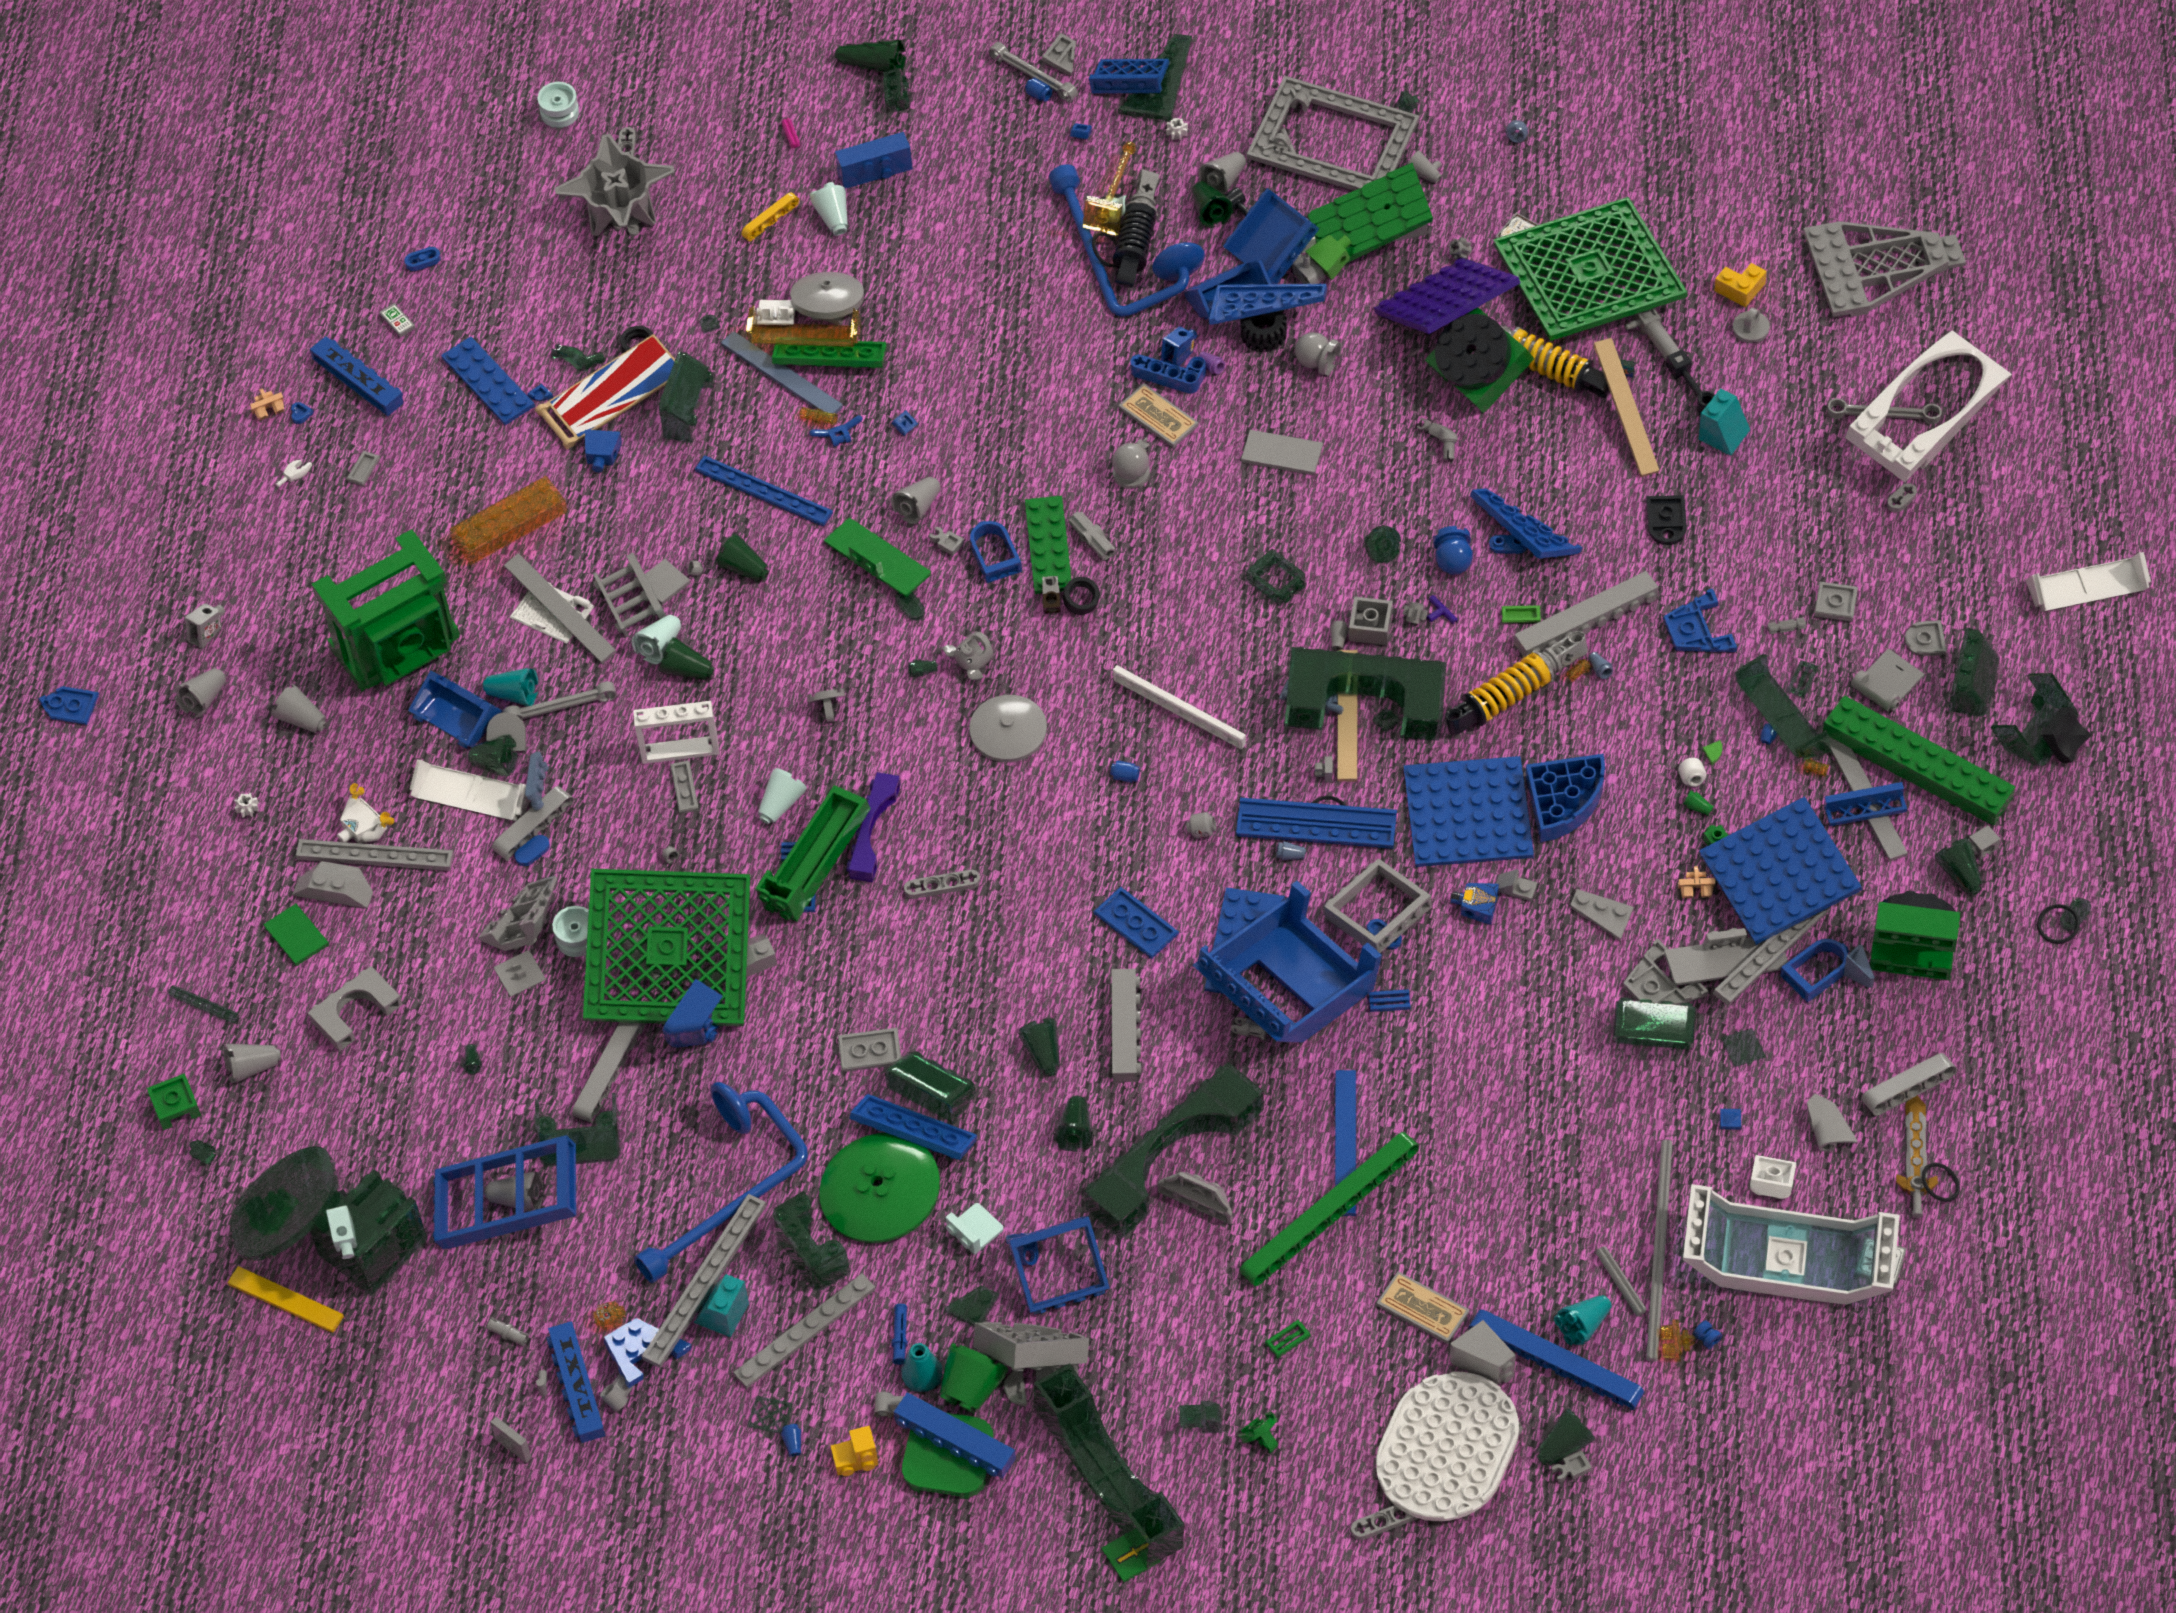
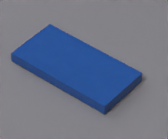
(1136, 922)

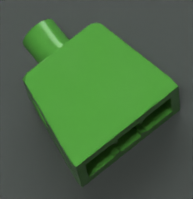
(1330, 254)

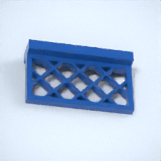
(1134, 82)

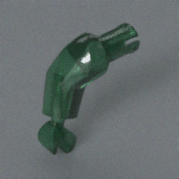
(576, 357)

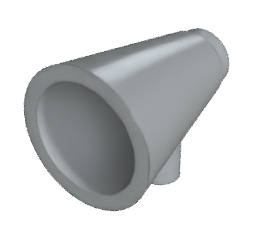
(1425, 168)

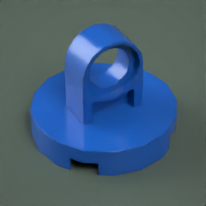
(1031, 1247)

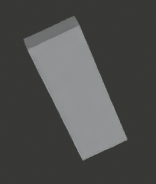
(684, 787)

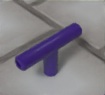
(1441, 610)

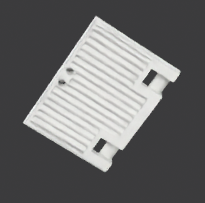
(535, 615)

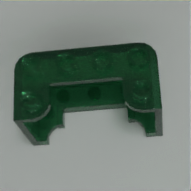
(817, 1264)

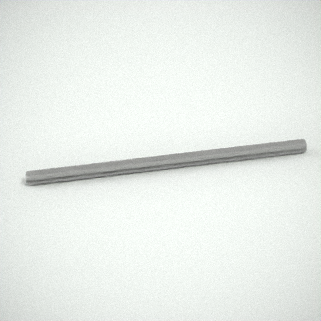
(1659, 1251)

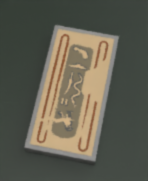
(1158, 415)
(1423, 1307)

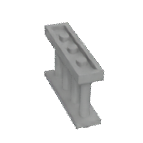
(639, 581)

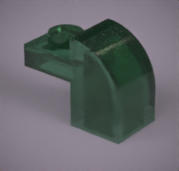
(1205, 1415)

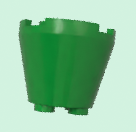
(970, 1378)

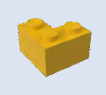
(1740, 287)
(856, 1453)

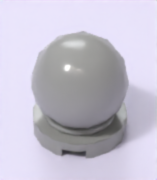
(1316, 351)
(1130, 466)

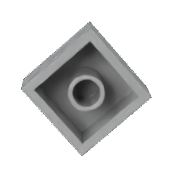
(1370, 620)

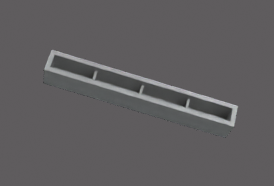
(1588, 614)

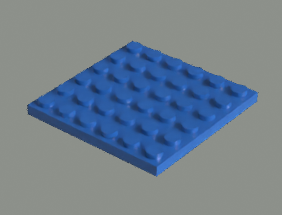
(1468, 811)
(1780, 870)

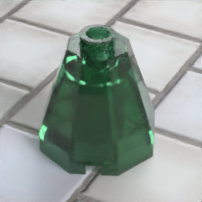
(493, 753)

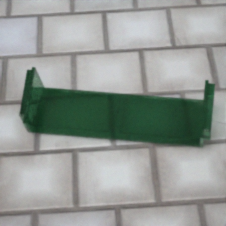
(1780, 710)

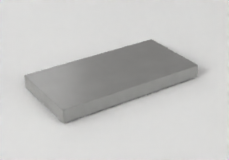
(1282, 452)

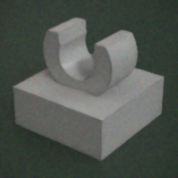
(1325, 769)

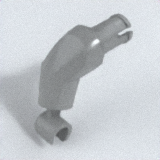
(1444, 434)

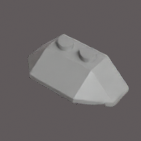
(335, 884)
(1198, 1194)

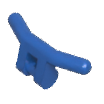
(832, 432)

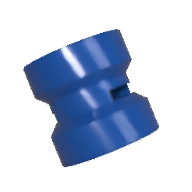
(1707, 1334)

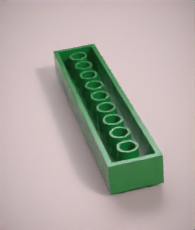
(1919, 760)

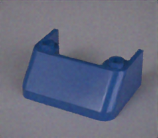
(1202, 295)
(692, 1017)

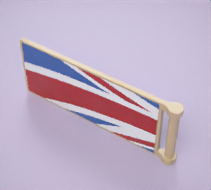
(609, 390)

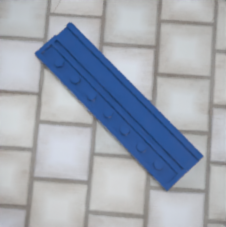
(1316, 823)

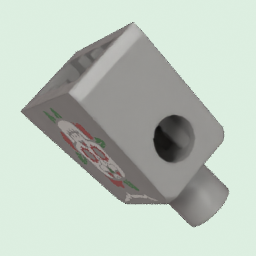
(205, 623)

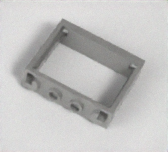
(1397, 925)

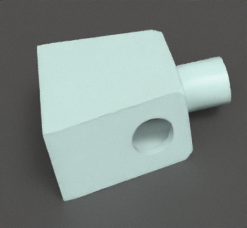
(342, 1231)

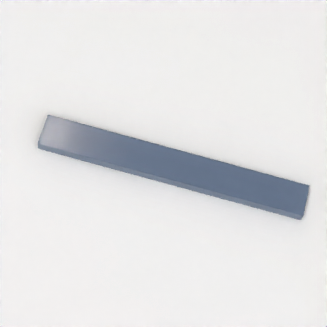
(781, 374)

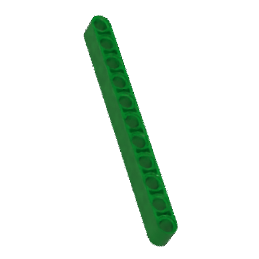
(1329, 1209)

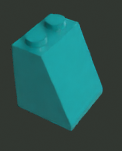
(1723, 423)
(724, 1306)

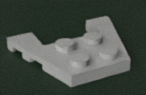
(1651, 983)

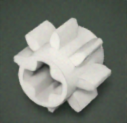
(1177, 128)
(246, 805)

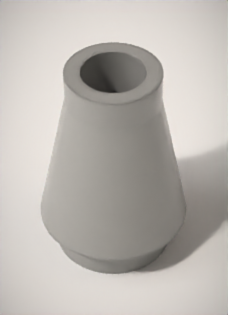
(1338, 634)

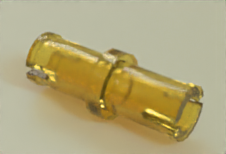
(818, 416)

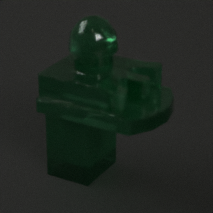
(202, 1151)

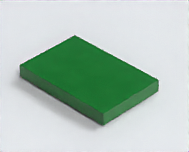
(296, 934)

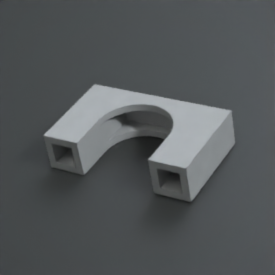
(367, 986)

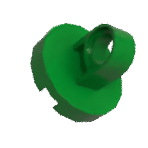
(1259, 1430)

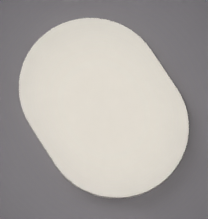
(1447, 1446)

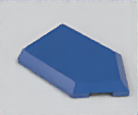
(70, 704)

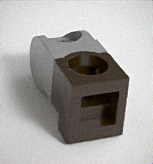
(1051, 595)

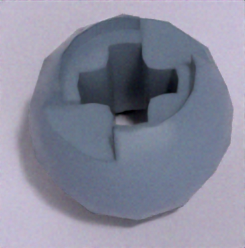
(1516, 125)

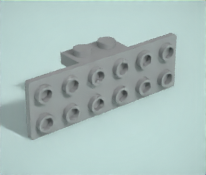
(1715, 958)

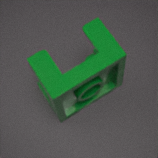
(173, 1099)

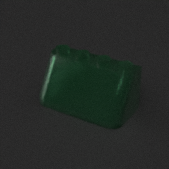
(1974, 675)
(1654, 1024)
(930, 1085)

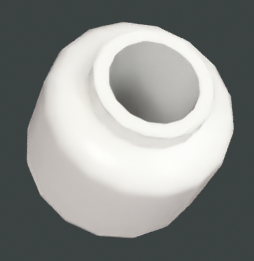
(1692, 772)

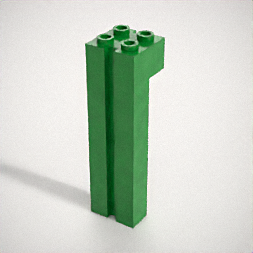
(813, 854)

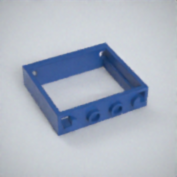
(1077, 1295)

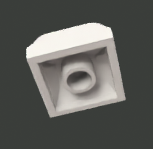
(1772, 1177)

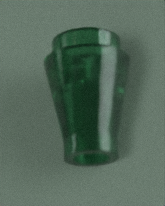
(921, 667)
(471, 1063)

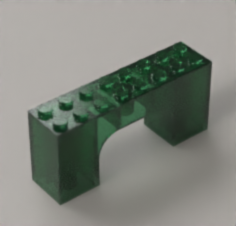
(1411, 683)

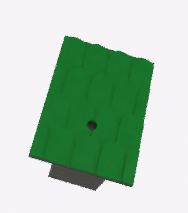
(1376, 213)

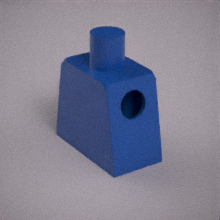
(601, 448)

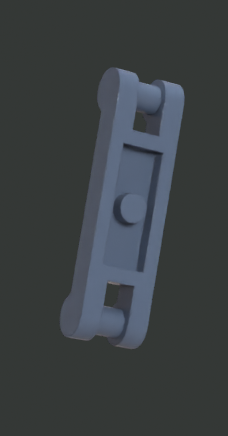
(535, 780)

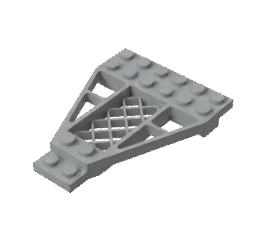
(1838, 270)

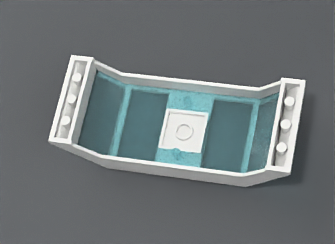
(1790, 1250)

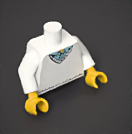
(361, 820)

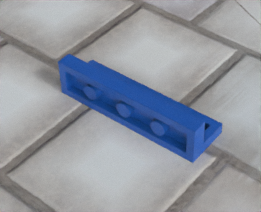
(1866, 797)

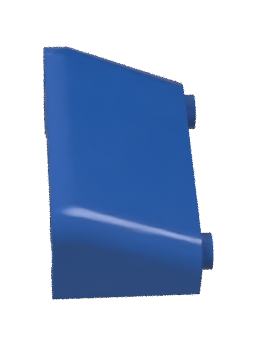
(453, 709)

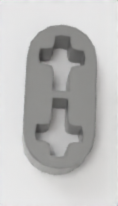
(1904, 500)

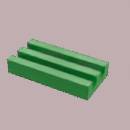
(1274, 1349)

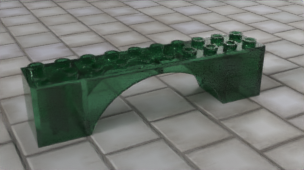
(1220, 1105)
(1138, 1512)

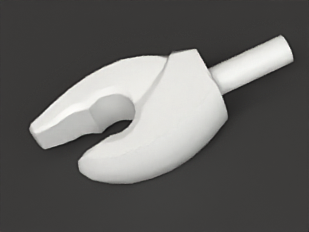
(292, 474)

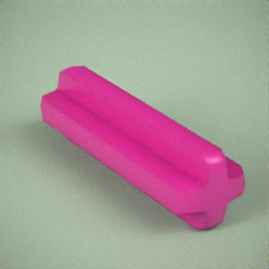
(790, 133)

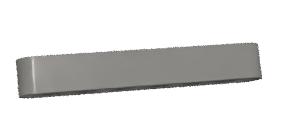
(606, 1070)

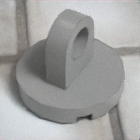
(1751, 326)
(826, 697)

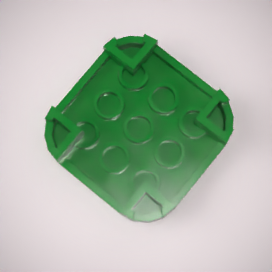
(939, 1471)

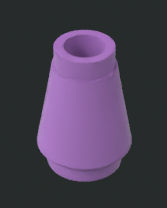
(1213, 363)

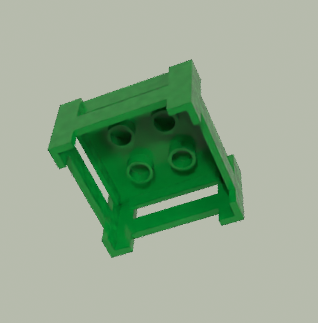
(395, 629)

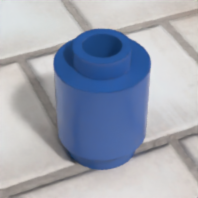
(1038, 89)
(1125, 771)

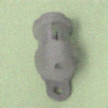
(1248, 1028)

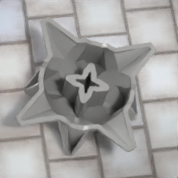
(616, 187)

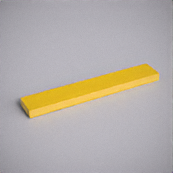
(285, 1299)

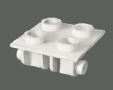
(775, 312)

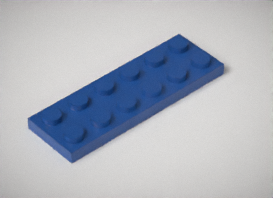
(488, 380)
(913, 1127)

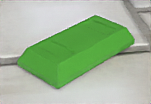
(1521, 614)

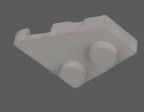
(1061, 54)

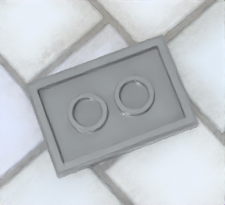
(869, 1049)

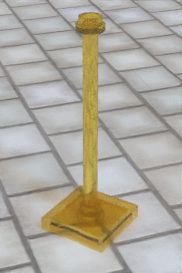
(1102, 213)

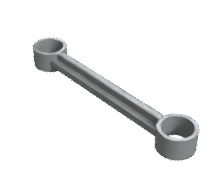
(1062, 89)
(1893, 412)
(565, 702)

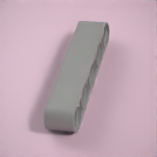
(532, 822)
(1909, 1084)

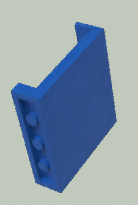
(1271, 233)

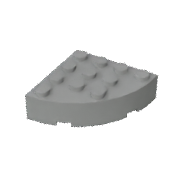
(1030, 1345)

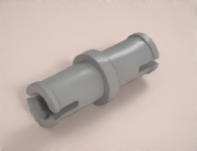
(507, 1331)

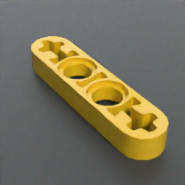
(770, 216)

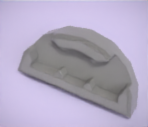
(1015, 1388)

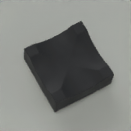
(2065, 734)

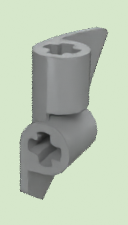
(1828, 1123)

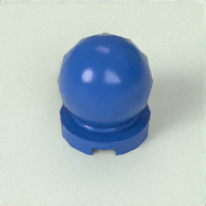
(1453, 550)

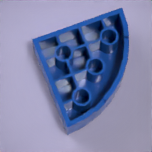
(1564, 793)

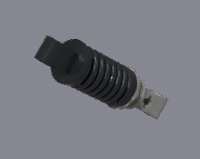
(1136, 230)

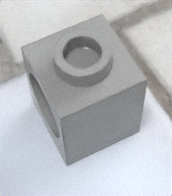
(1984, 842)

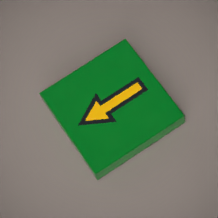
(1124, 1559)

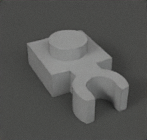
(947, 542)
(1574, 1465)

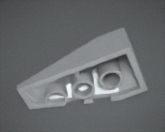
(759, 958)

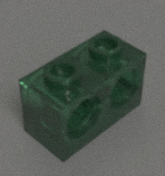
(896, 90)

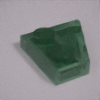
(973, 1306)

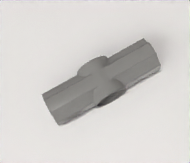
(1092, 535)

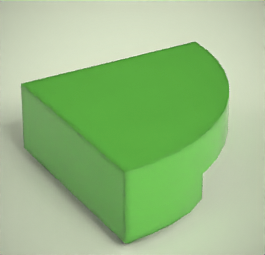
(1713, 751)

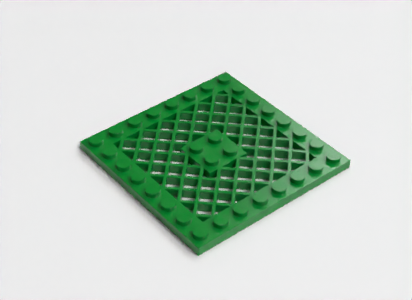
(1590, 268)
(665, 944)

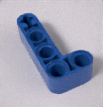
(1170, 375)

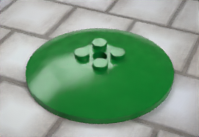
(881, 1211)

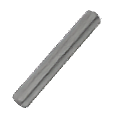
(1621, 1281)

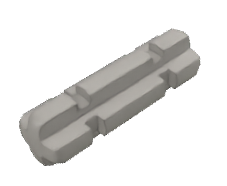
(1786, 625)

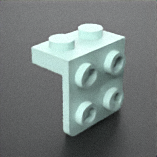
(974, 1227)

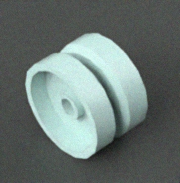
(558, 104)
(571, 930)

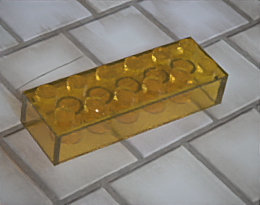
(508, 520)

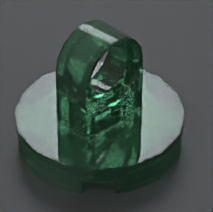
(1382, 544)

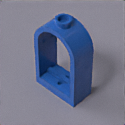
(1000, 569)
(1799, 984)

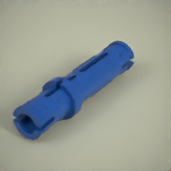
(899, 1342)

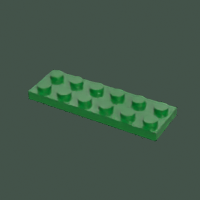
(862, 354)
(1048, 541)

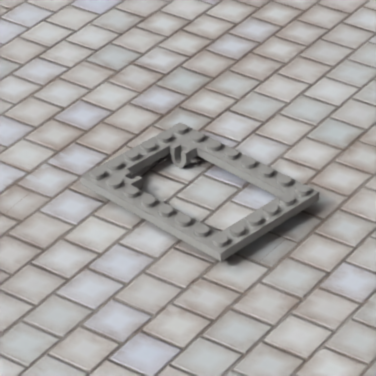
(1292, 92)

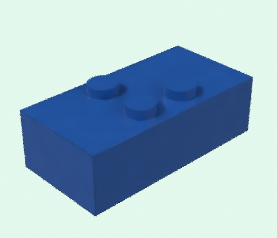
(873, 160)

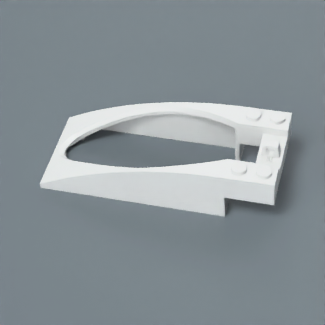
(1919, 453)

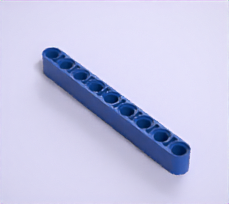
(1563, 1361)

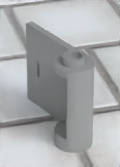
(1887, 680)

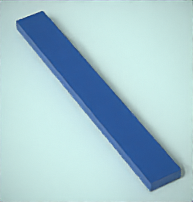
(764, 490)
(1345, 1127)

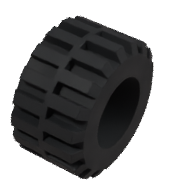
(1264, 338)

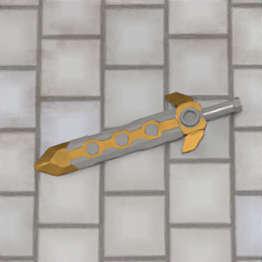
(1916, 1155)

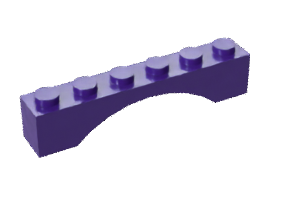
(883, 794)

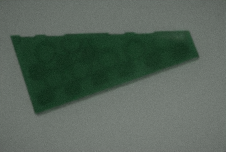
(1162, 104)

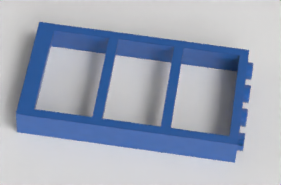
(566, 1193)

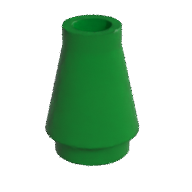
(1697, 803)

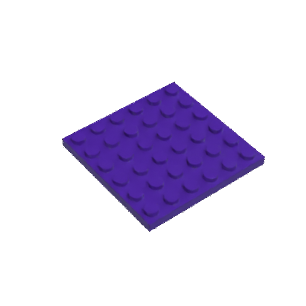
(1446, 295)

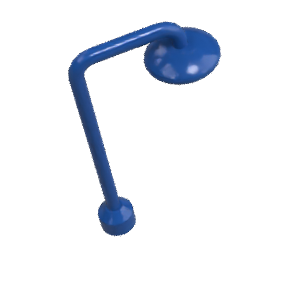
(1171, 264)
(734, 1110)

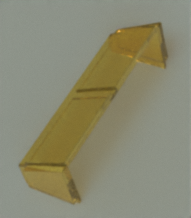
(804, 333)

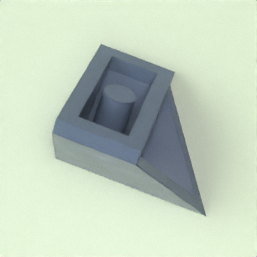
(1858, 967)

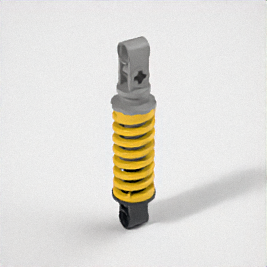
(1549, 360)
(1523, 677)

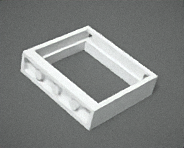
(672, 716)

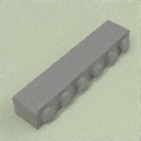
(1125, 1025)

